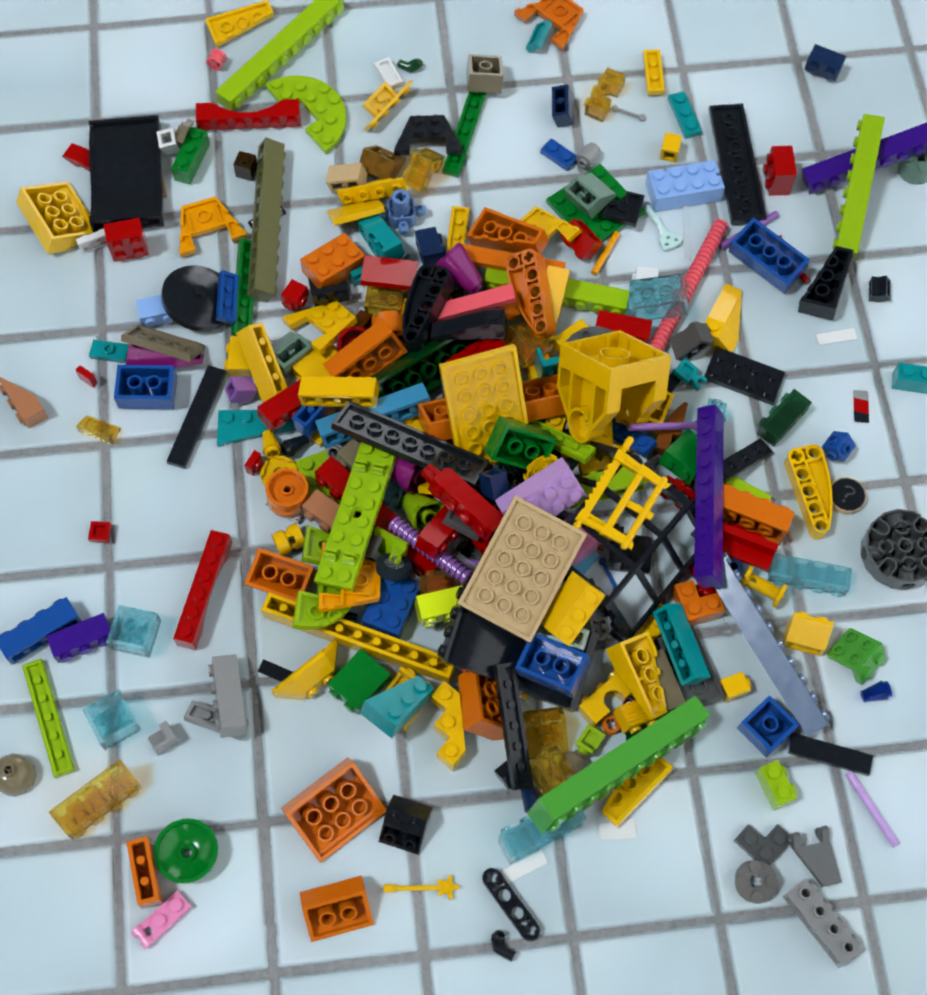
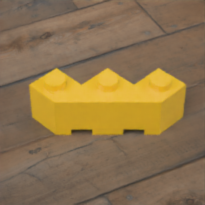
(449, 725)

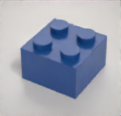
(767, 726)

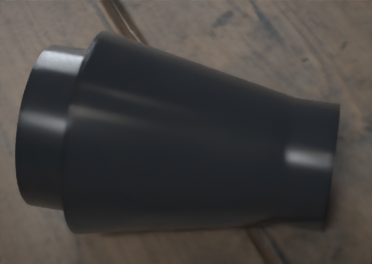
(294, 445)

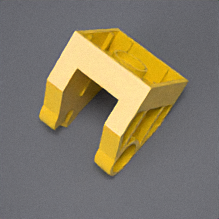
(610, 379)

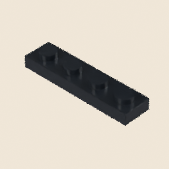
(745, 459)

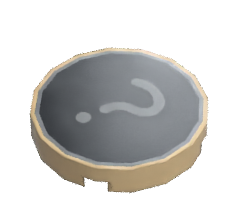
(848, 495)

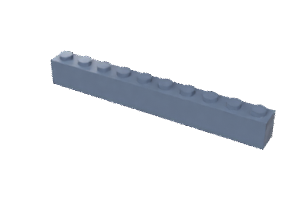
(770, 651)

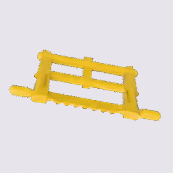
(642, 472)

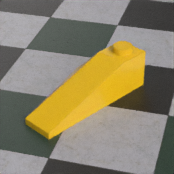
(725, 318)
(637, 667)

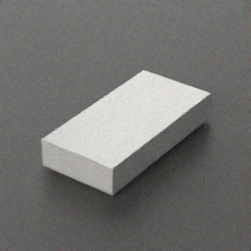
(389, 73)

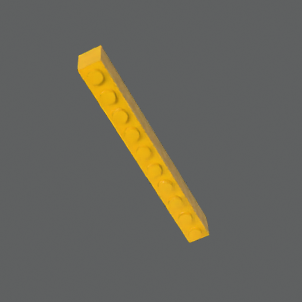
(369, 640)

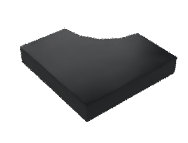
(624, 210)

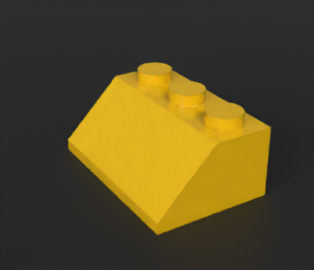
(572, 608)

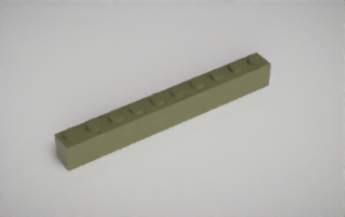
(266, 220)

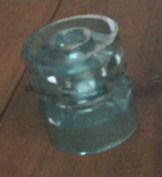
(393, 496)

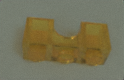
(610, 84)

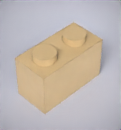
(345, 176)

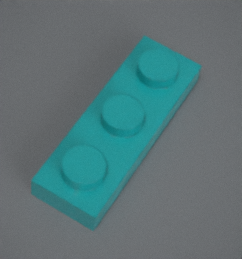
(684, 115)

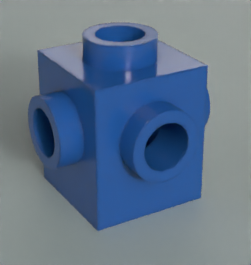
(838, 446)

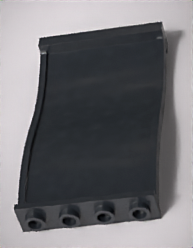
(125, 171)
(479, 644)

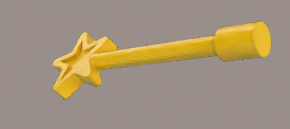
(444, 887)

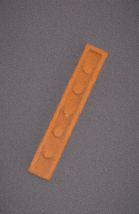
(497, 259)

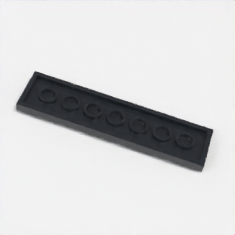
(737, 163)
(407, 442)

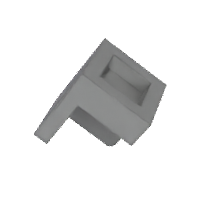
(163, 739)

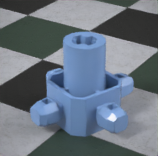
(402, 211)

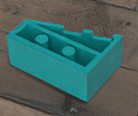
(380, 238)
(397, 705)

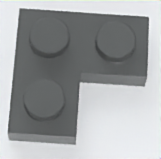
(761, 848)

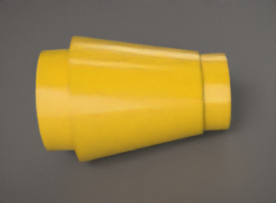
(270, 444)

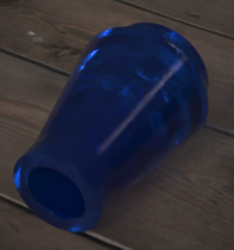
(877, 692)

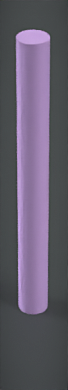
(872, 809)

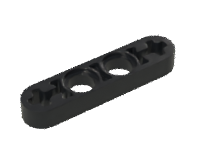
(513, 902)

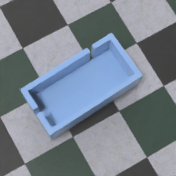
(684, 185)

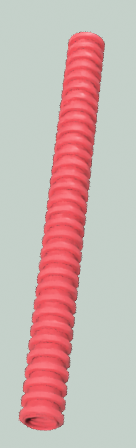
(692, 279)

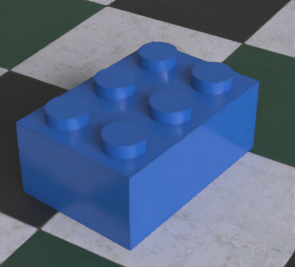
(145, 386)
(394, 607)
(553, 665)

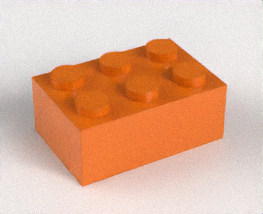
(332, 262)

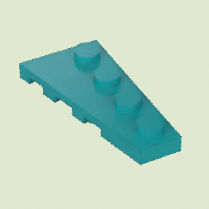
(241, 425)

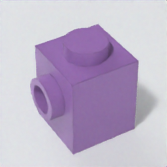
(240, 389)

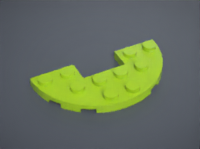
(320, 102)
(306, 606)

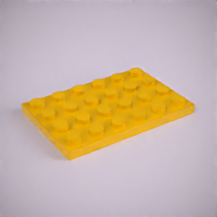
(478, 392)

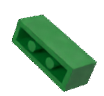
(190, 155)

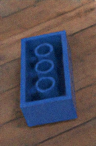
(769, 255)

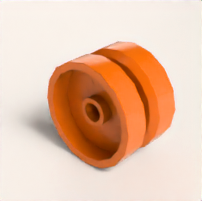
(287, 492)

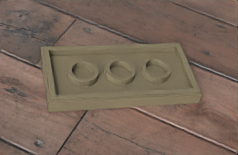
(163, 342)

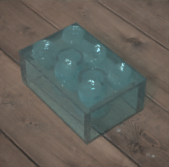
(658, 297)

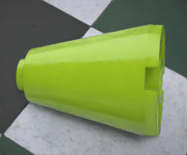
(420, 509)

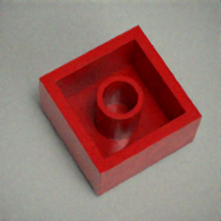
(780, 170)
(126, 239)

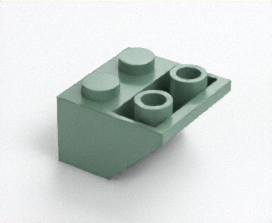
(588, 194)
(290, 350)

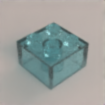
(134, 631)
(112, 719)

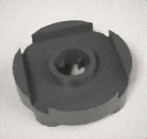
(756, 894)

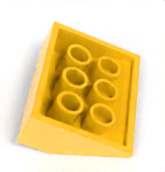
(54, 215)

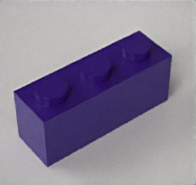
(79, 638)

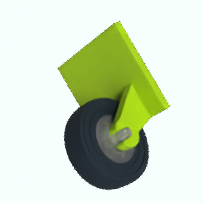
(393, 562)

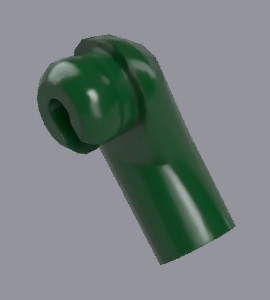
(410, 66)

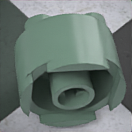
(914, 169)

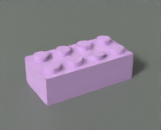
(549, 489)

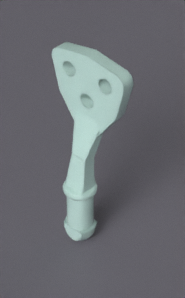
(664, 233)

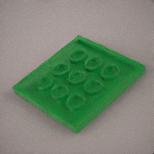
(567, 211)

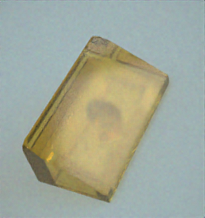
(98, 429)

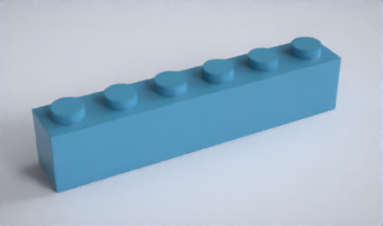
(397, 405)

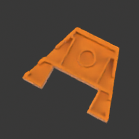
(561, 13)

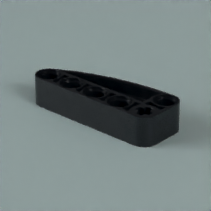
(424, 303)

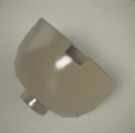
(16, 774)

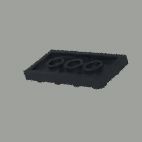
(744, 375)

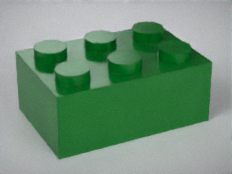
(518, 442)

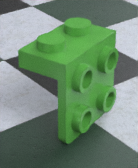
(858, 653)

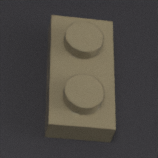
(183, 130)

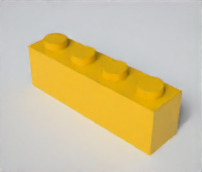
(557, 282)
(261, 361)
(337, 391)

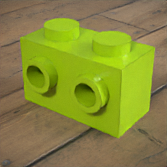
(776, 785)

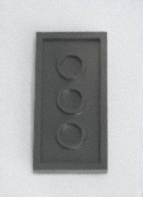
(707, 691)

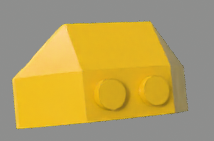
(310, 676)

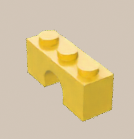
(593, 707)

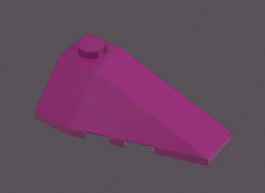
(141, 356)

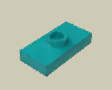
(538, 36)
(108, 351)

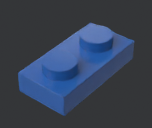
(559, 154)

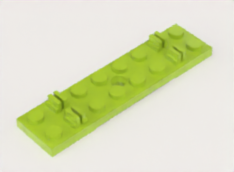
(349, 534)

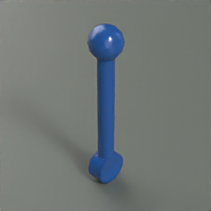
(602, 561)

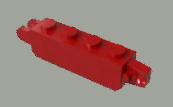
(463, 501)

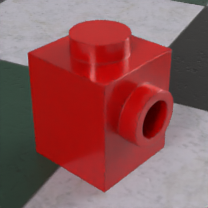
(294, 296)

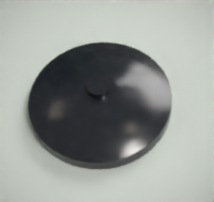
(191, 297)

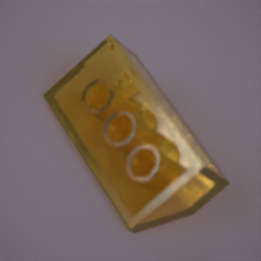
(95, 800)

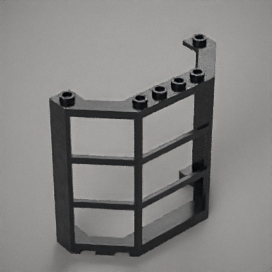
(620, 628)

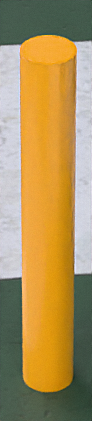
(605, 253)

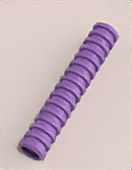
(446, 562)

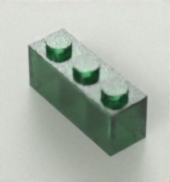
(783, 417)

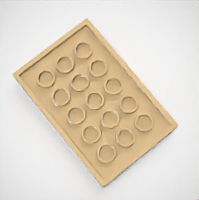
(522, 569)

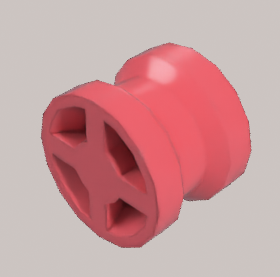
(216, 59)

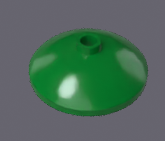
(175, 841)

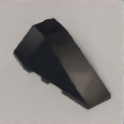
(482, 324)

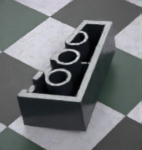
(826, 289)

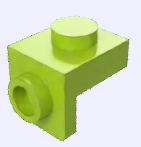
(590, 740)

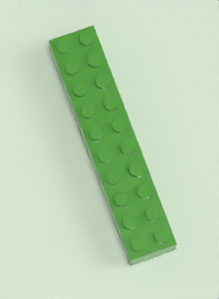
(618, 765)

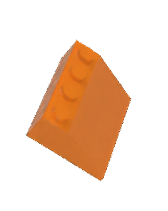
(334, 809)

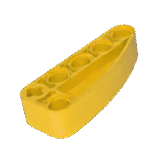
(815, 482)

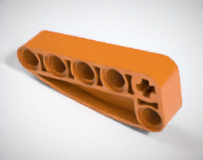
(527, 288)

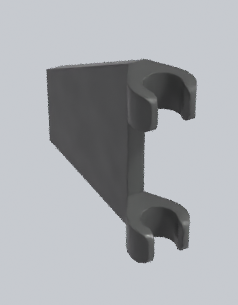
(817, 857)

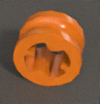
(604, 725)

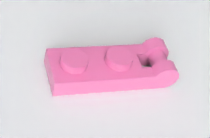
(162, 919)

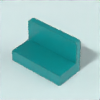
(545, 367)

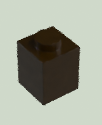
(245, 166)

